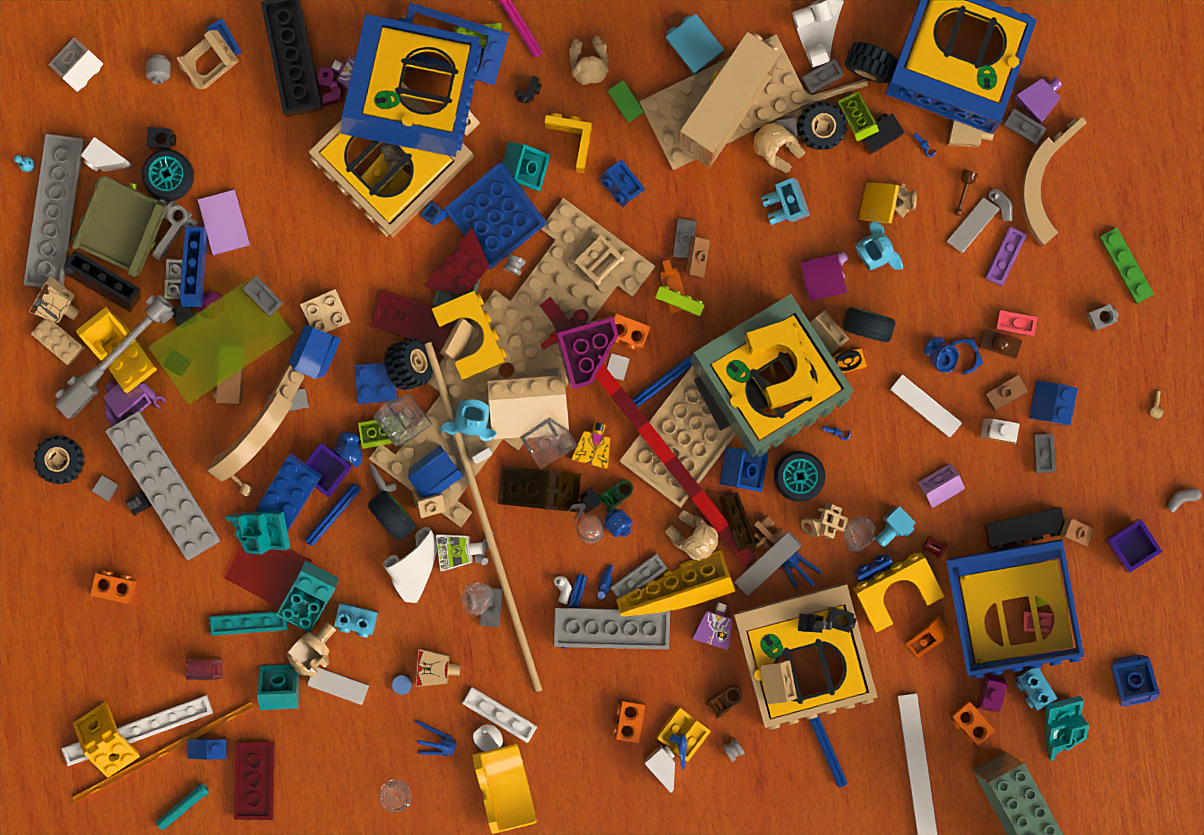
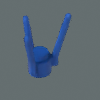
(793, 562)
(446, 746)

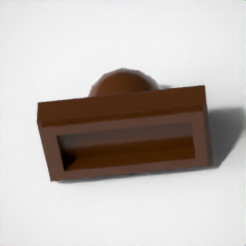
(1000, 343)

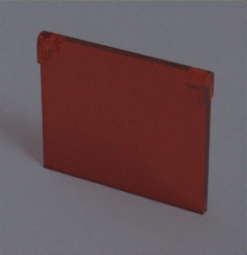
(266, 574)

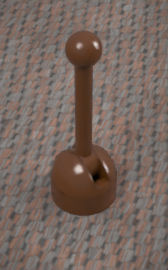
(968, 178)

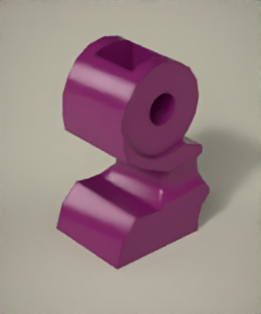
(327, 80)

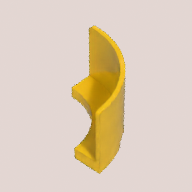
(504, 788)

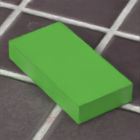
(625, 101)

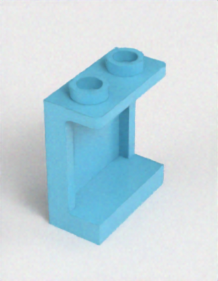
(694, 43)

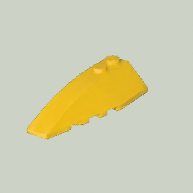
(686, 586)

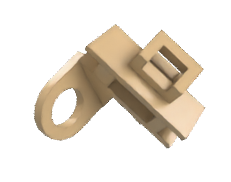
(907, 202)
(822, 526)

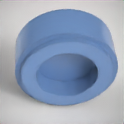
(401, 684)

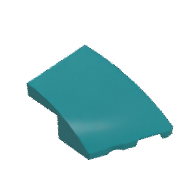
(260, 531)
(1064, 725)

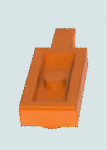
(671, 279)

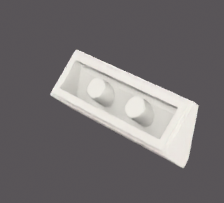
(972, 225)
(339, 686)

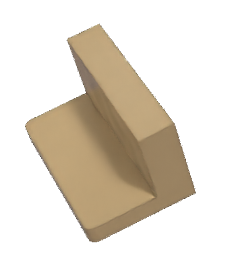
(829, 332)
(457, 340)
(778, 682)

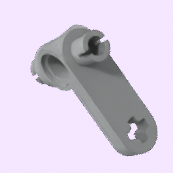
(175, 229)

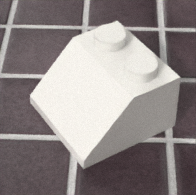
(76, 64)
(102, 157)
(662, 765)

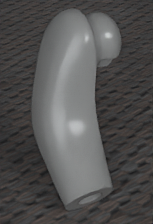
(1003, 202)
(1183, 496)

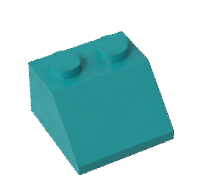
(526, 165)
(278, 687)

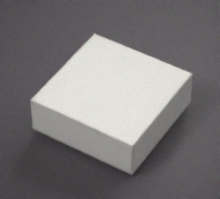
(482, 455)

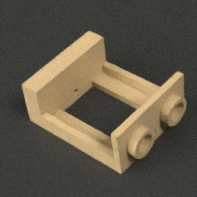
(188, 61)

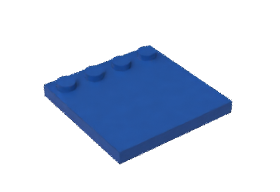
(497, 213)

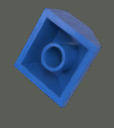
(1053, 403)
(743, 471)

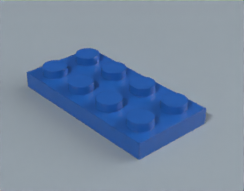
(290, 489)

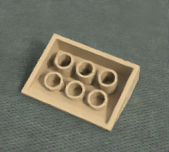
(525, 403)

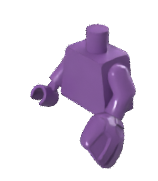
(124, 404)

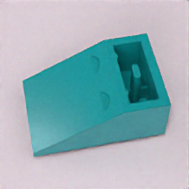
(307, 596)

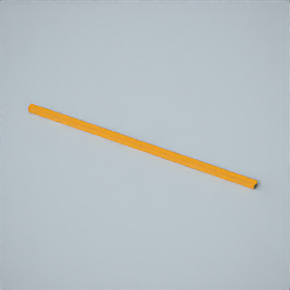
(162, 752)

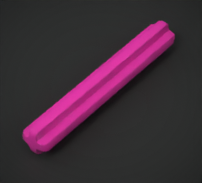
(521, 27)

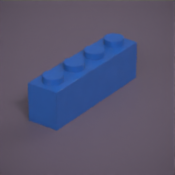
(193, 267)

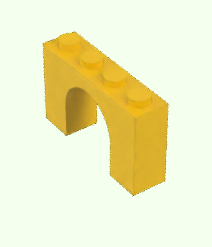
(470, 307)
(784, 337)
(872, 591)

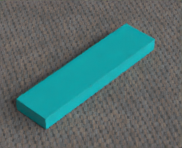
(246, 623)

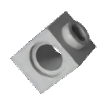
(1094, 319)

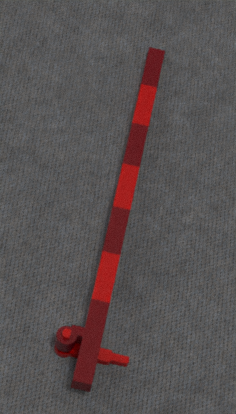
(647, 431)

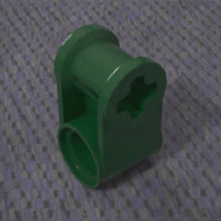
(615, 495)

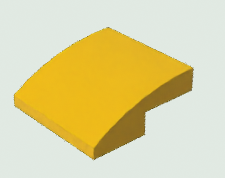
(378, 170)
(878, 202)
(683, 723)

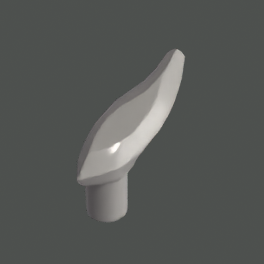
(380, 482)
(481, 557)

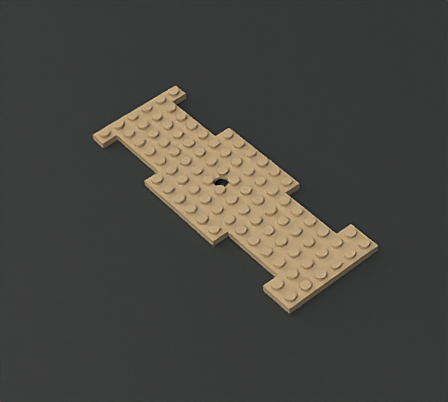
(521, 331)

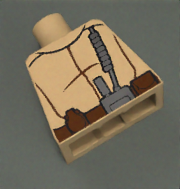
(54, 302)

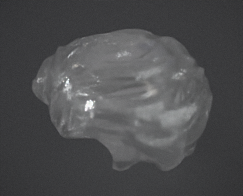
(859, 533)
(477, 598)
(395, 796)

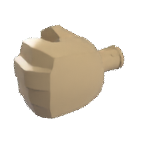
(311, 651)

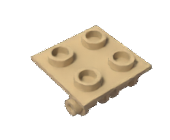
(325, 311)

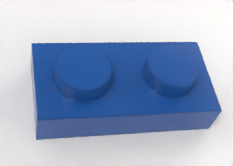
(222, 28)

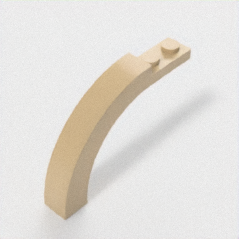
(1031, 184)
(262, 428)

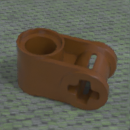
(723, 701)

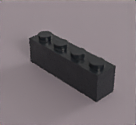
(102, 281)
(1024, 527)

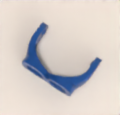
(978, 358)

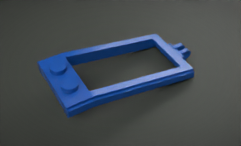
(493, 50)

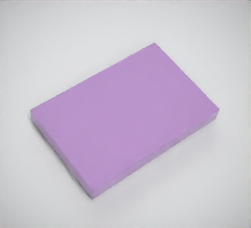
(224, 222)

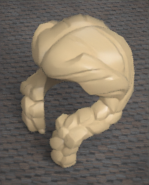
(589, 68)
(769, 140)
(698, 545)

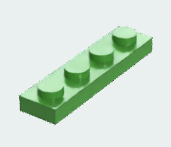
(1126, 265)

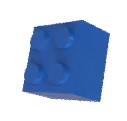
(374, 384)

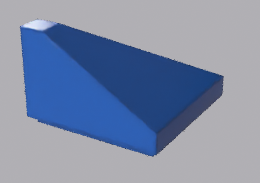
(433, 214)

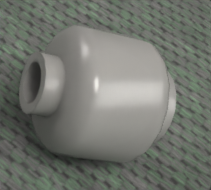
(158, 69)

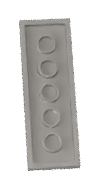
(609, 629)

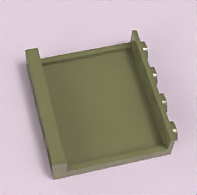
(120, 225)

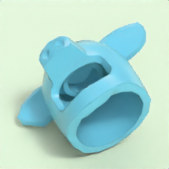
(877, 249)
(471, 420)

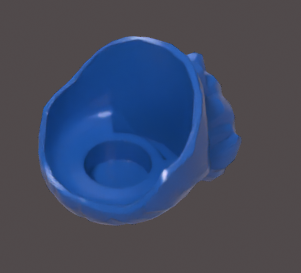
(942, 355)
(349, 448)

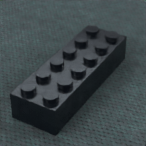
(292, 56)

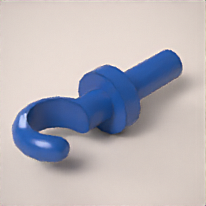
(924, 144)
(836, 431)

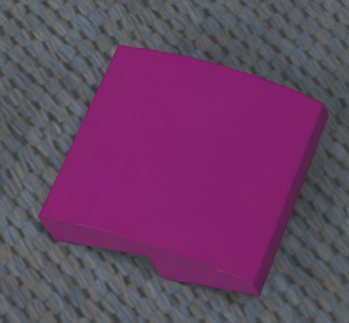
(823, 277)

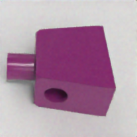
(992, 693)

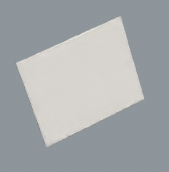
(618, 366)

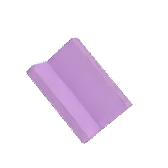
(941, 485)

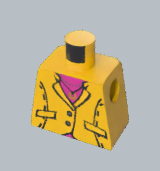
(593, 447)

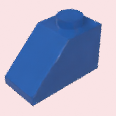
(206, 748)

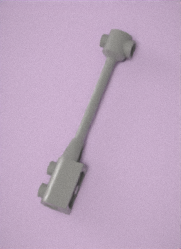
(83, 388)

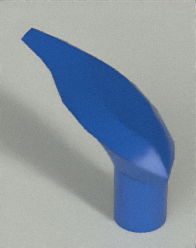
(605, 582)
(682, 746)

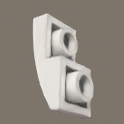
(173, 278)

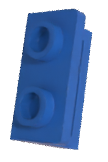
(867, 571)

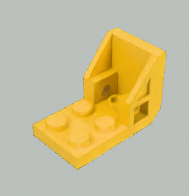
(103, 335)

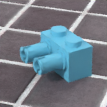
(792, 201)
(897, 524)
(356, 619)
(1035, 687)

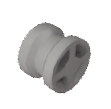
(514, 264)
(733, 749)

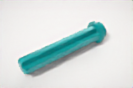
(181, 807)

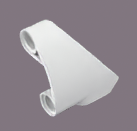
(816, 28)
(412, 571)

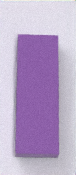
(1005, 256)

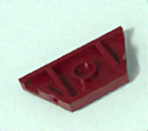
(461, 268)

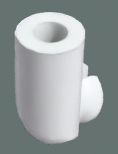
(564, 587)

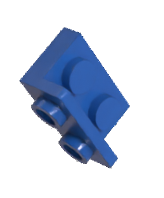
(621, 183)

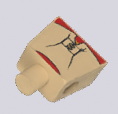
(434, 668)

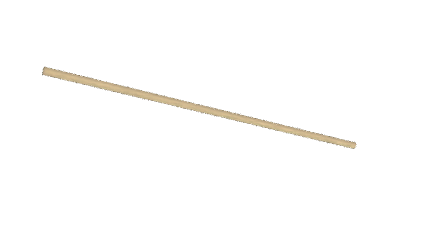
(484, 520)

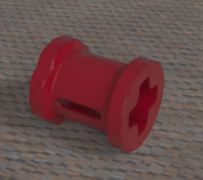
(934, 546)

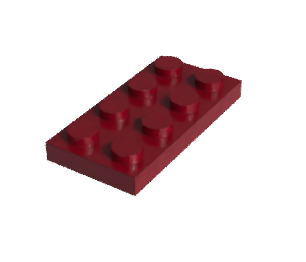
(409, 319)
(254, 780)

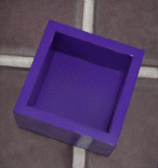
(331, 468)
(1133, 545)

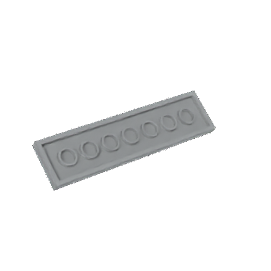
(54, 209)
(163, 485)

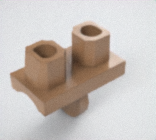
(763, 526)

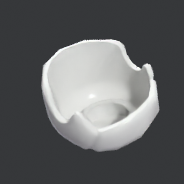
(488, 737)

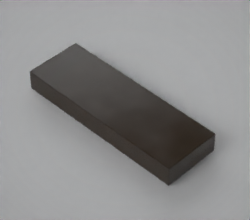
(738, 522)

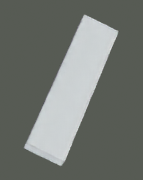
(925, 406)
(499, 714)

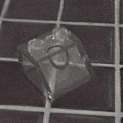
(402, 419)
(548, 442)

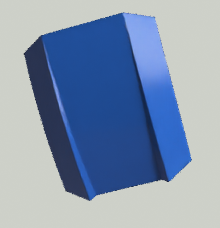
(313, 352)
(434, 473)
(1134, 680)

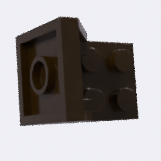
(539, 488)

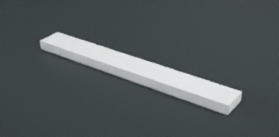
(150, 725)
(917, 764)

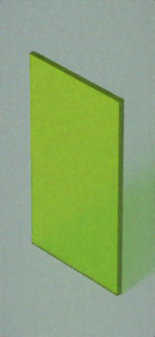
(218, 343)

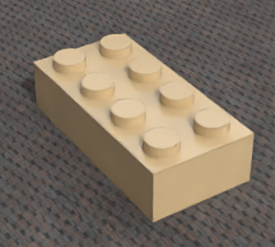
(58, 341)

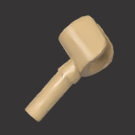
(1155, 411)
(245, 488)

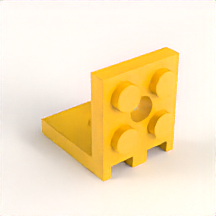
(572, 125)
(104, 741)

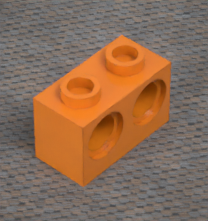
(627, 327)
(112, 592)
(975, 719)
(634, 722)

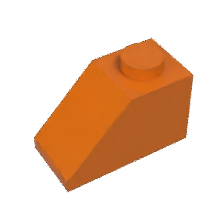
(928, 637)

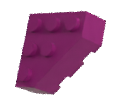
(585, 349)

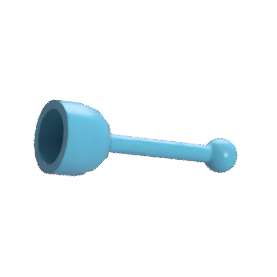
(24, 163)

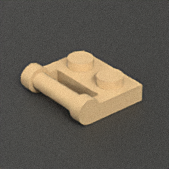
(595, 255)

